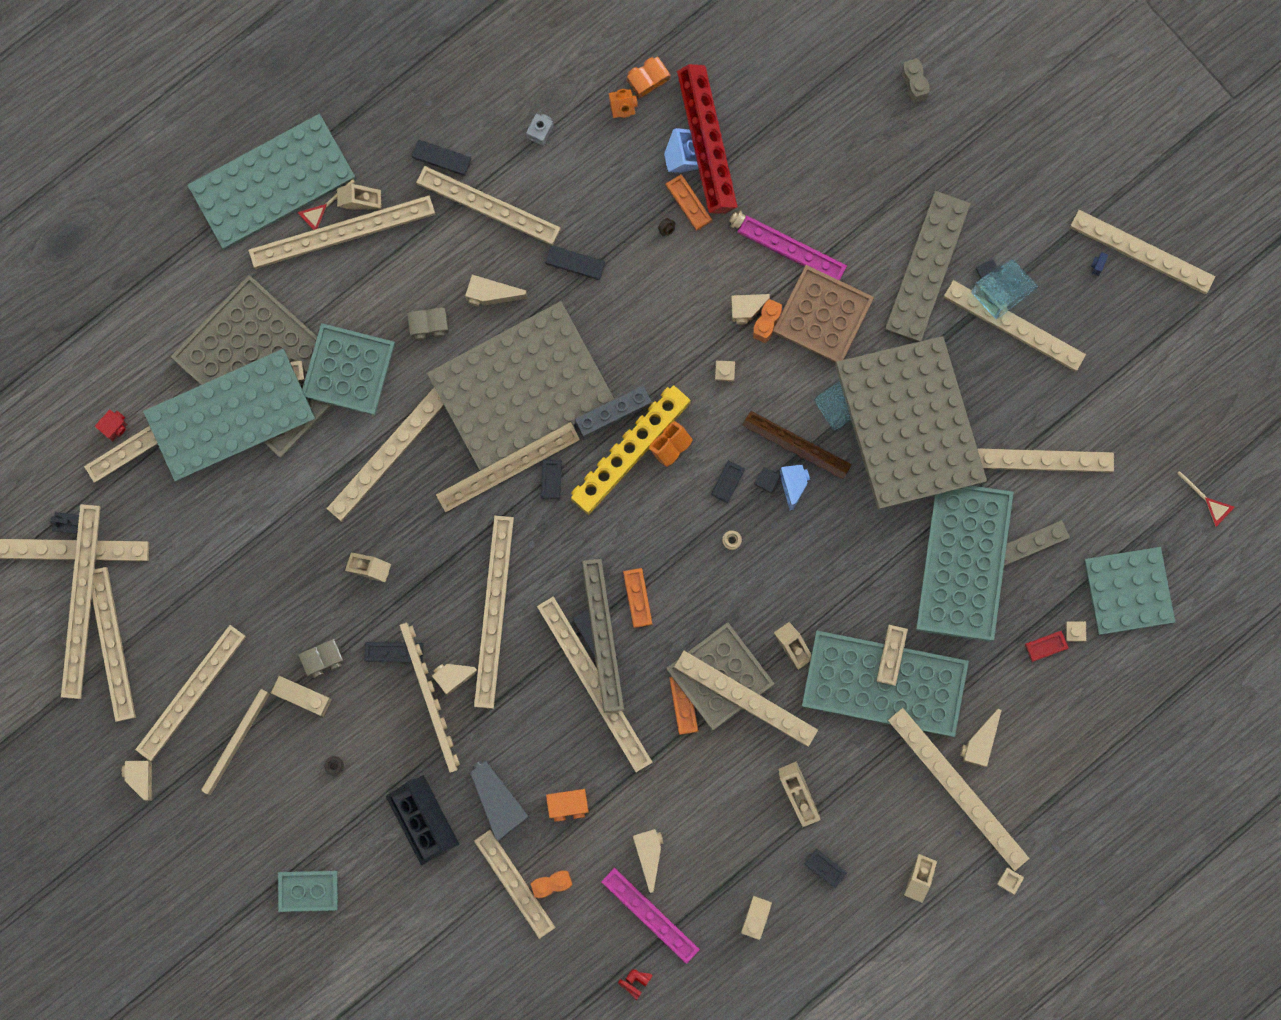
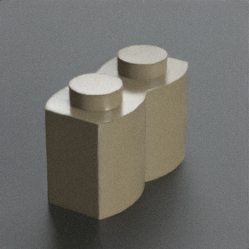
(913, 77)
(428, 323)
(321, 658)

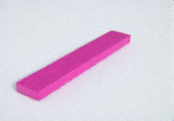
(790, 248)
(650, 915)

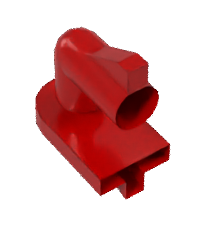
(633, 975)

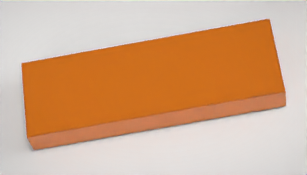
(688, 202)
(637, 598)
(683, 709)

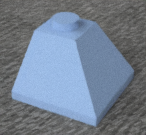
(680, 152)
(794, 483)

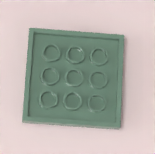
(348, 369)
(1129, 591)

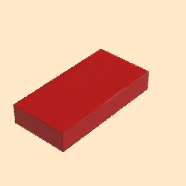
(1046, 646)

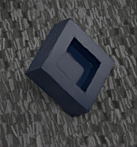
(1098, 263)

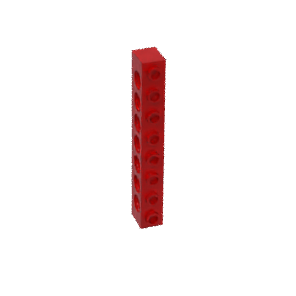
(707, 139)

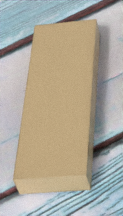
(891, 655)

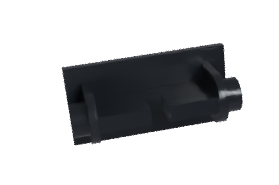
(65, 522)

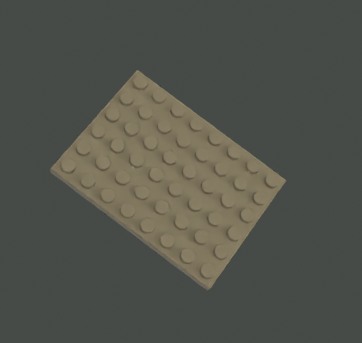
(243, 331)
(520, 385)
(910, 422)

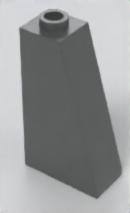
(498, 802)

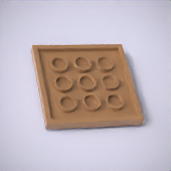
(823, 314)

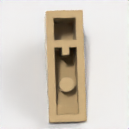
(489, 292)
(301, 696)
(979, 746)
(799, 794)
(649, 852)

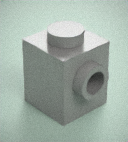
(540, 129)

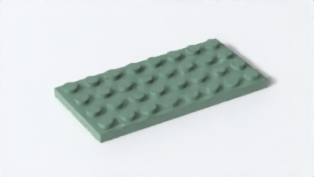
(271, 181)
(229, 414)
(965, 563)
(845, 677)

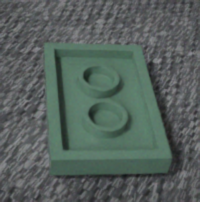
(307, 891)

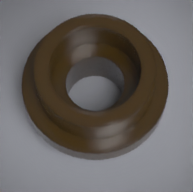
(666, 227)
(329, 761)

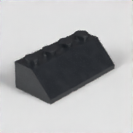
(422, 820)

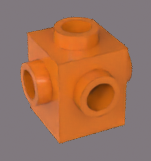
(622, 103)

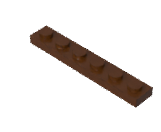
(797, 445)

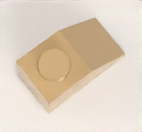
(358, 197)
(746, 307)
(368, 567)
(793, 645)
(452, 676)
(139, 777)
(920, 878)
(756, 918)

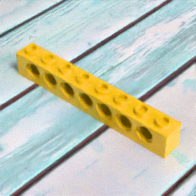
(589, 503)

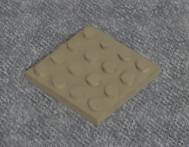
(731, 657)

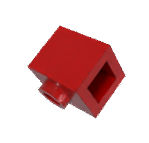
(112, 425)

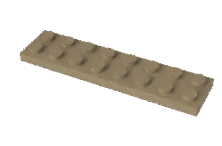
(927, 267)

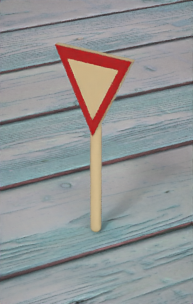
(314, 215)
(1217, 509)

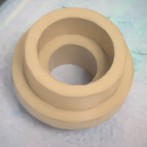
(736, 219)
(734, 534)

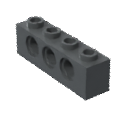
(613, 412)

